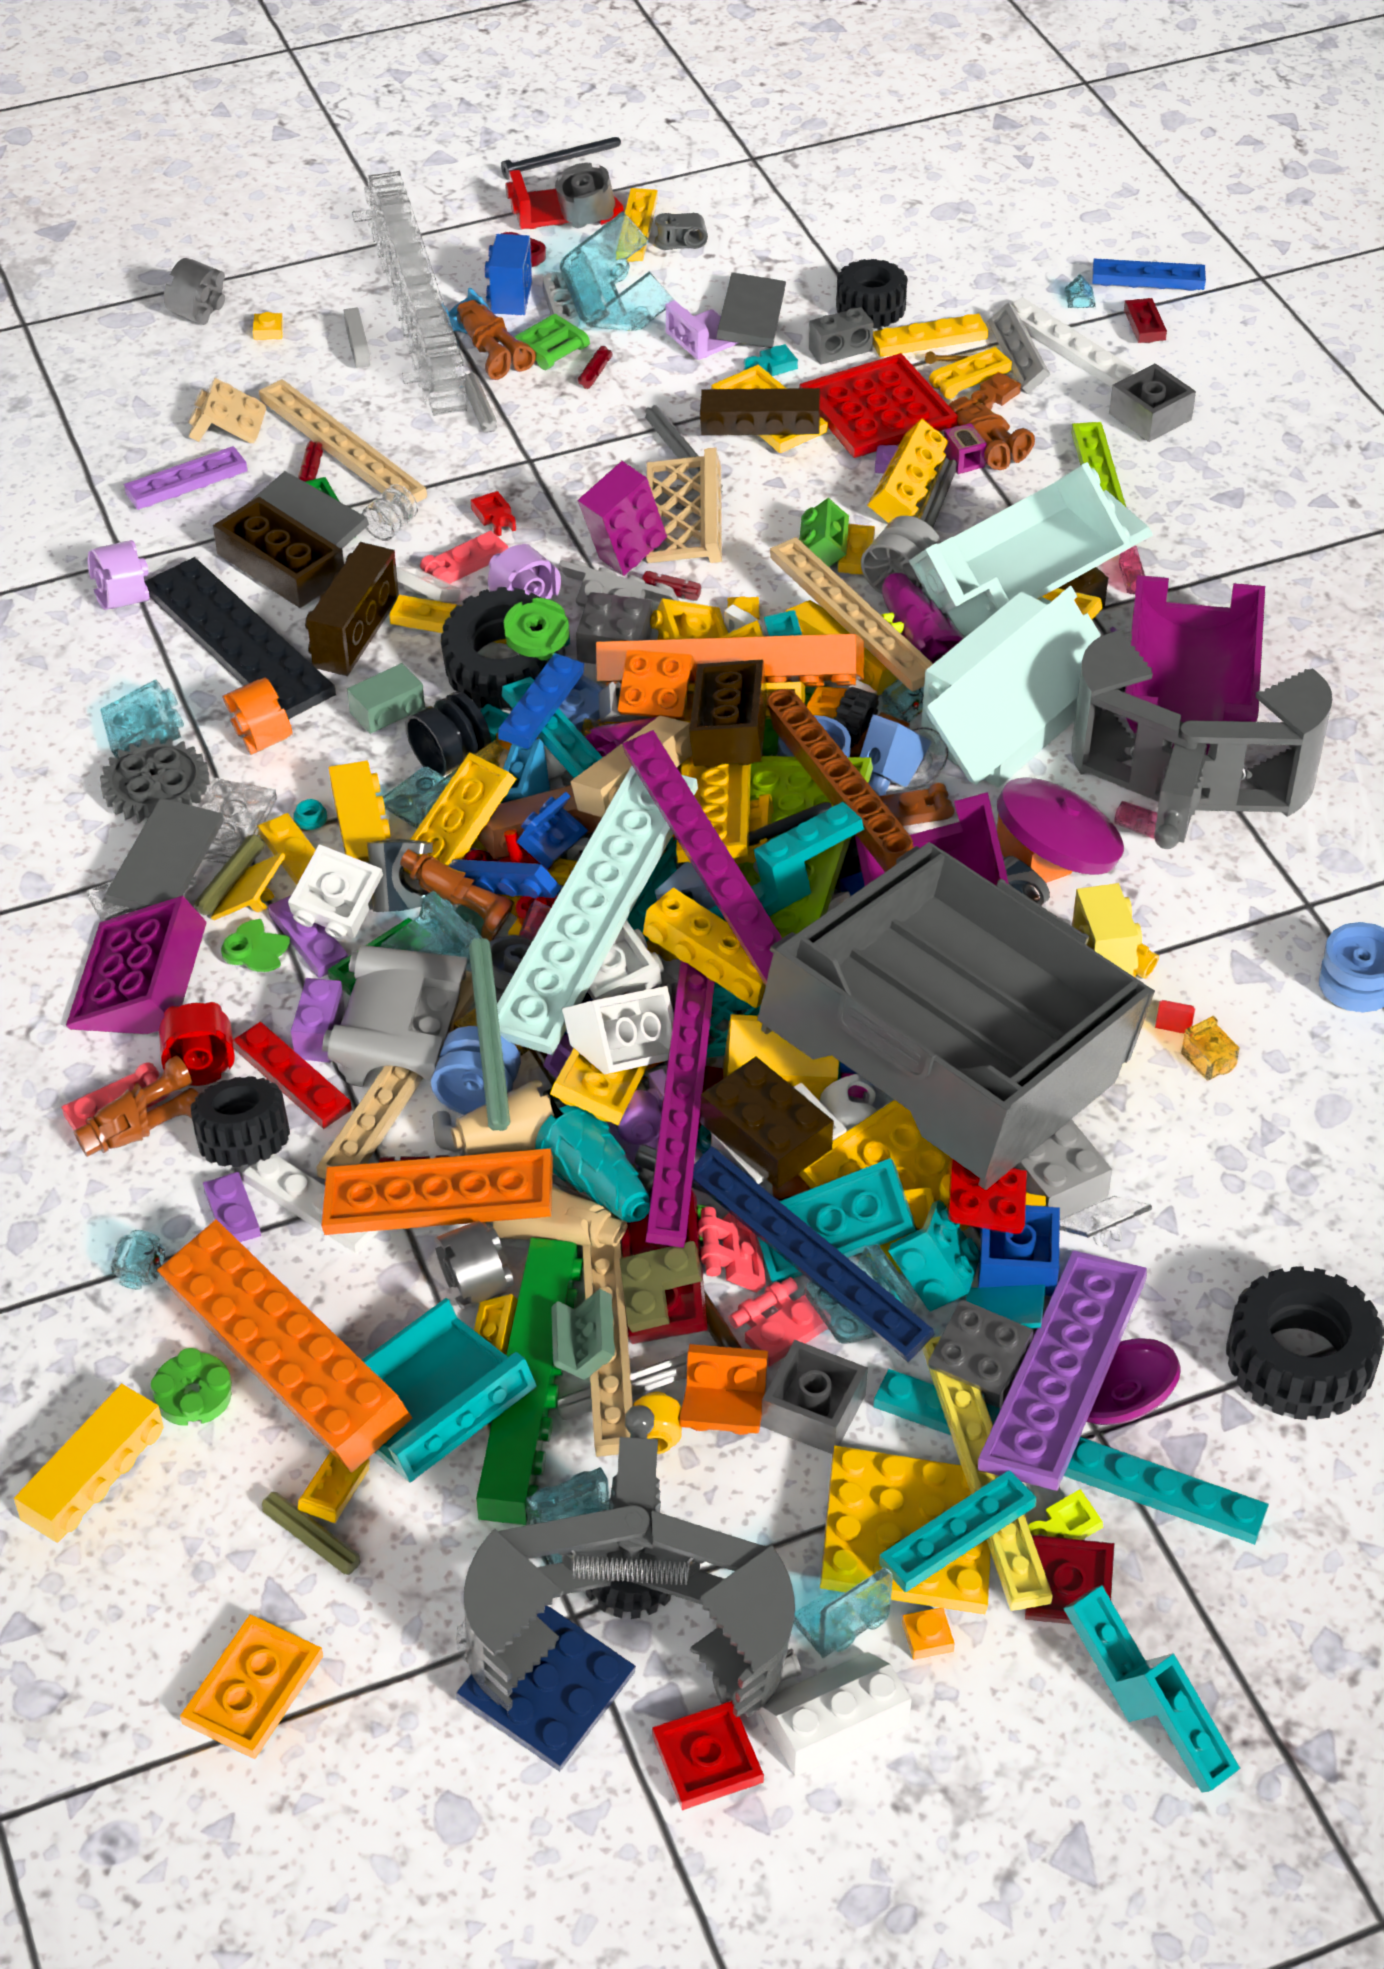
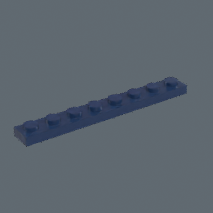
(811, 1255)

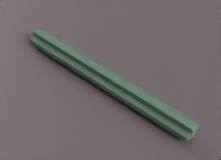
(489, 1035)

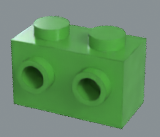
(825, 531)

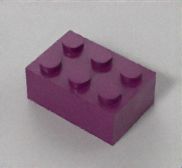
(622, 518)

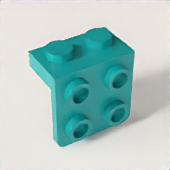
(937, 1259)

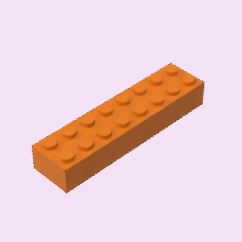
(786, 658)
(285, 1345)

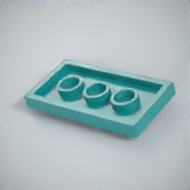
(849, 1214)

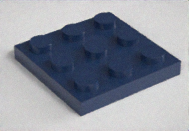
(560, 1696)

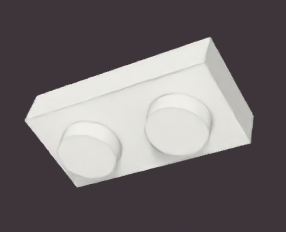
(422, 582)

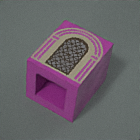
(965, 448)

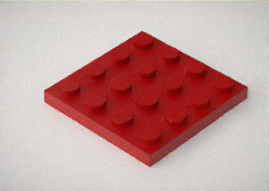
(879, 404)

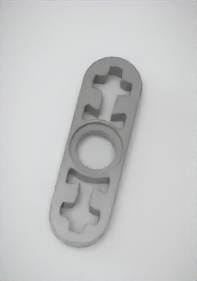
(560, 294)
(357, 337)

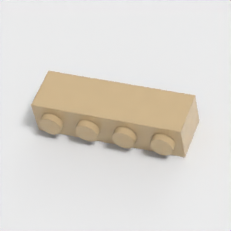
(601, 781)

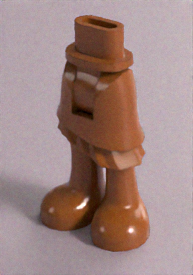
(486, 332)
(994, 430)
(457, 889)
(127, 1118)

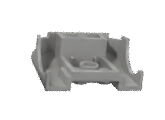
(396, 1012)

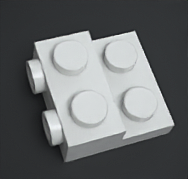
(334, 892)
(627, 967)

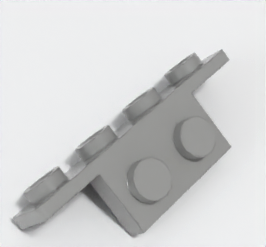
(608, 582)

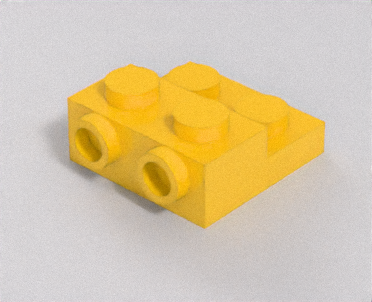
(687, 621)

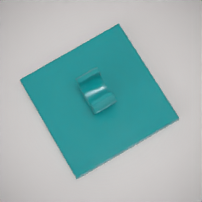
(1017, 1303)

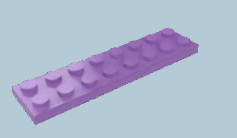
(1063, 1370)

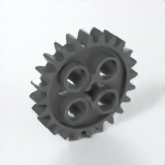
(153, 772)

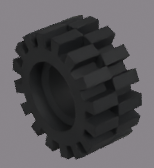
(856, 712)

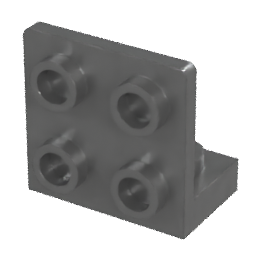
(982, 1350)

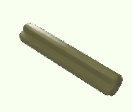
(229, 875)
(311, 1533)

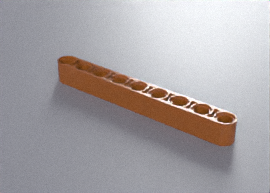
(837, 776)

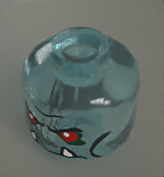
(902, 702)
(137, 1259)

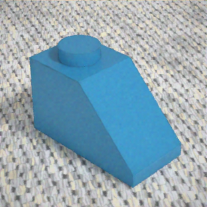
(530, 770)

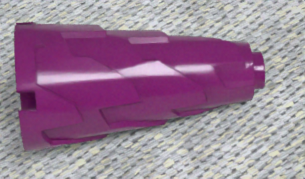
(922, 619)

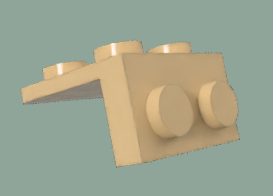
(228, 410)

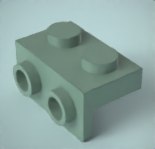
(583, 1335)

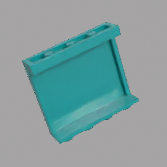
(448, 1384)

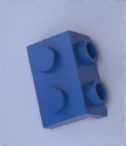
(551, 832)

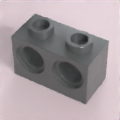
(840, 335)

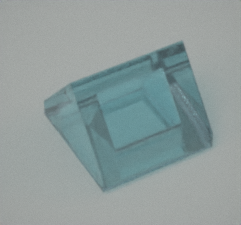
(1079, 294)

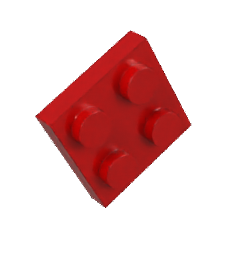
(707, 1755)

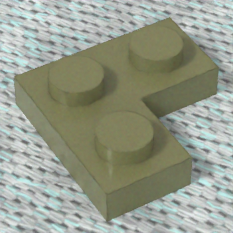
(647, 1278)

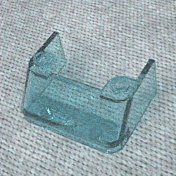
(601, 263)

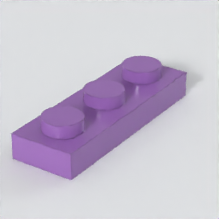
(312, 943)

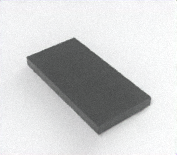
(751, 310)
(314, 509)
(164, 855)

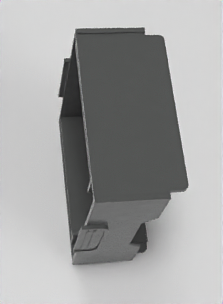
(958, 1007)

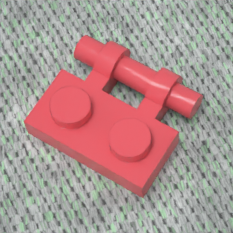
(740, 1251)
(777, 1333)

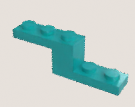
(783, 857)
(1152, 1689)

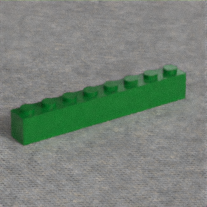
(518, 1433)

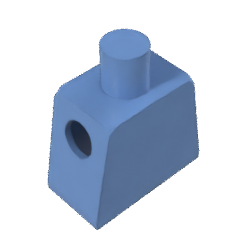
(893, 753)

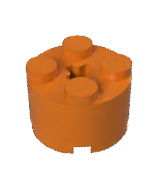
(258, 715)

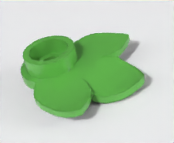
(254, 947)

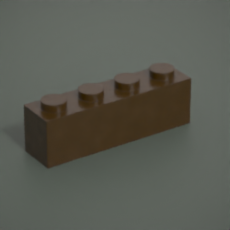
(760, 411)

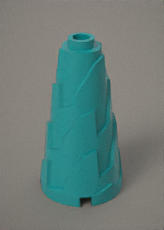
(594, 1162)

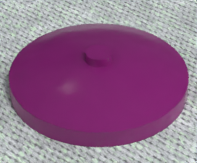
(1060, 826)

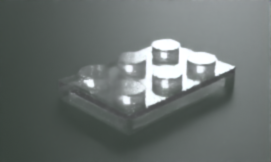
(242, 809)

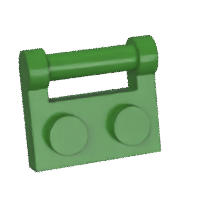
(551, 333)

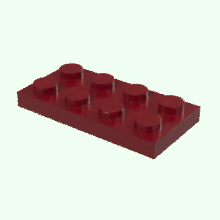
(684, 1303)

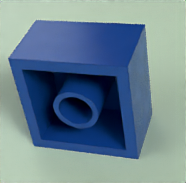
(509, 274)
(1022, 1257)

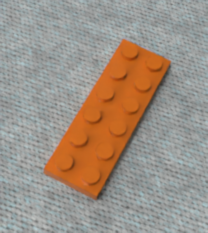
(438, 1191)

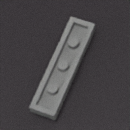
(1018, 347)

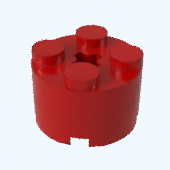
(200, 1038)

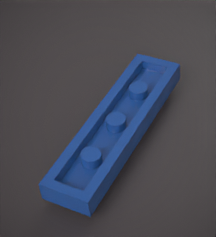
(1148, 274)
(541, 701)
(509, 877)

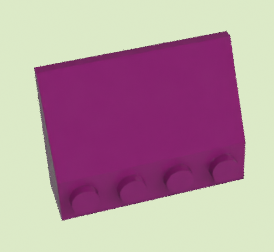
(138, 968)

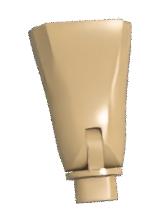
(570, 1220)

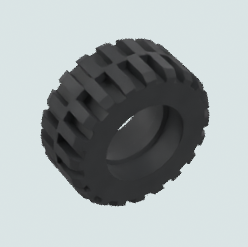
(475, 626)
(1299, 1382)

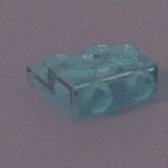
(142, 715)

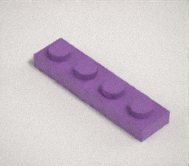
(185, 477)

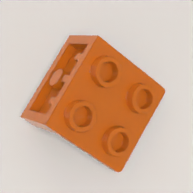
(656, 683)
(724, 1389)

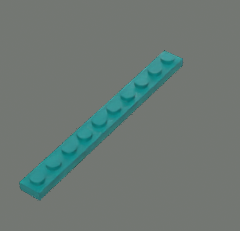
(1103, 1467)

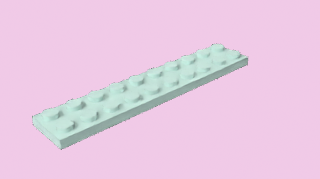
(585, 918)

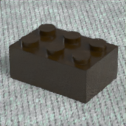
(766, 1122)

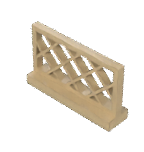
(709, 501)

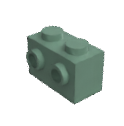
(386, 698)

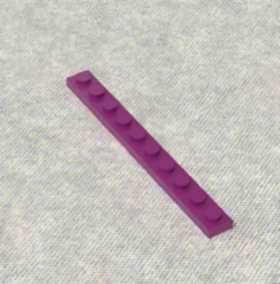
(704, 849)
(680, 1109)

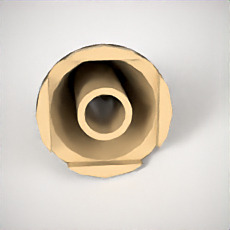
(527, 1115)

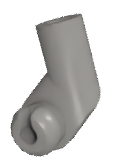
(442, 1130)

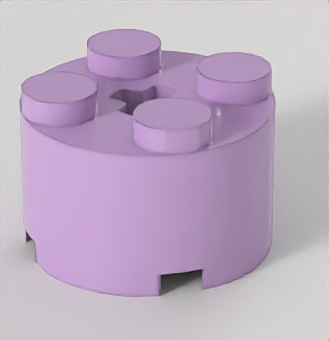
(524, 569)
(118, 575)

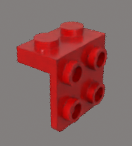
(535, 207)
(997, 1208)

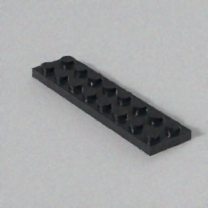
(237, 635)

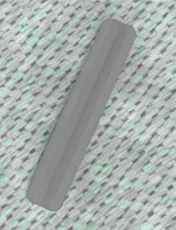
(479, 403)

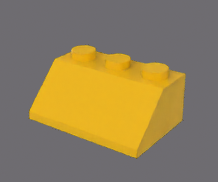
(747, 1040)

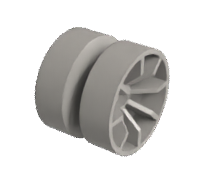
(894, 548)

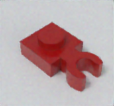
(493, 510)

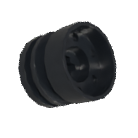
(447, 732)

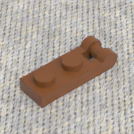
(912, 806)

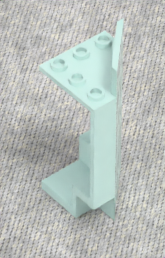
(1027, 548)
(1009, 685)

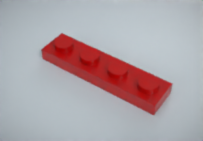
(292, 1075)

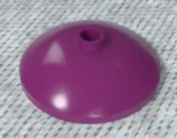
(1136, 1382)

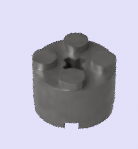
(585, 194)
(194, 290)
(472, 1263)

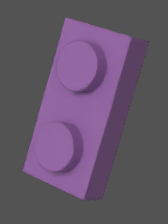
(232, 1206)

